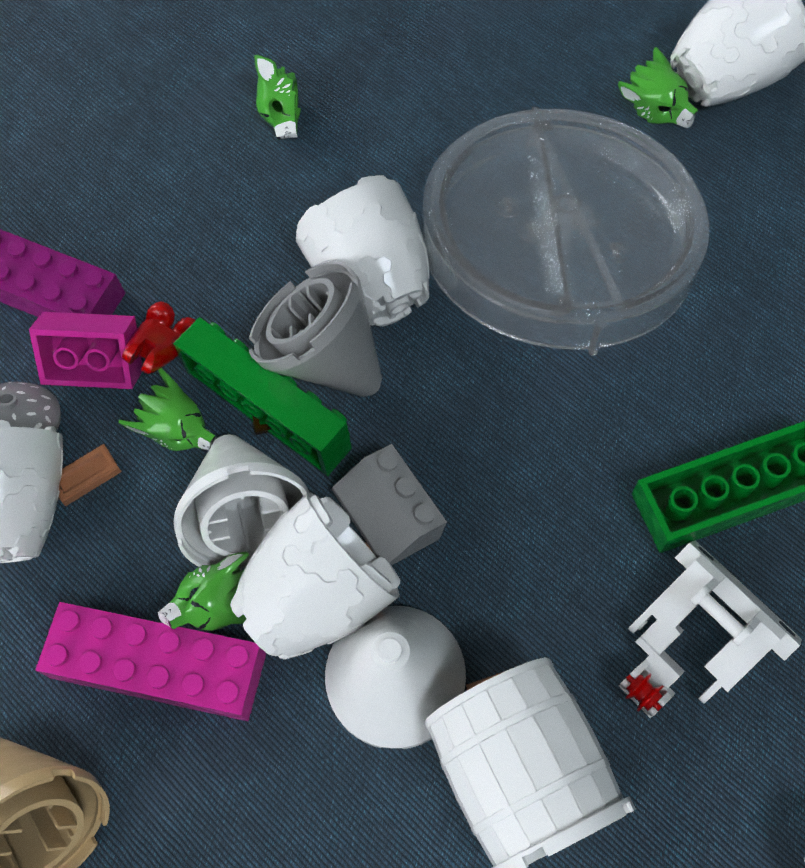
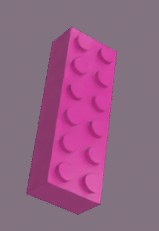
(152, 661)

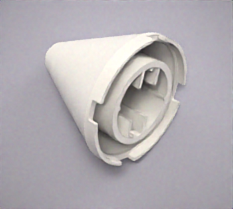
(233, 502)
(394, 677)

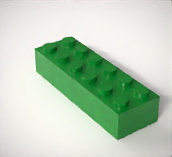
(273, 398)
(724, 488)

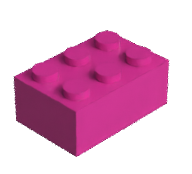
(84, 350)

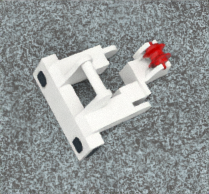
(651, 680)

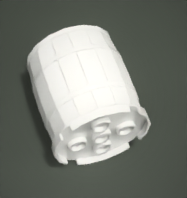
(525, 765)

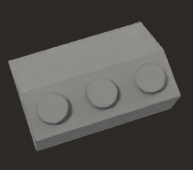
(389, 506)

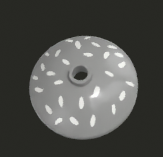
(28, 405)

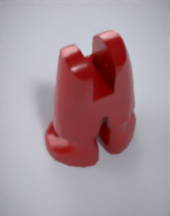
(156, 338)

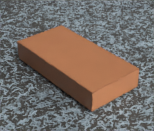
(87, 474)

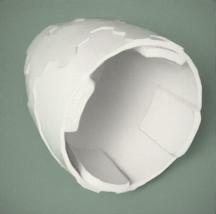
(739, 48)
(378, 239)
(28, 488)
(311, 581)

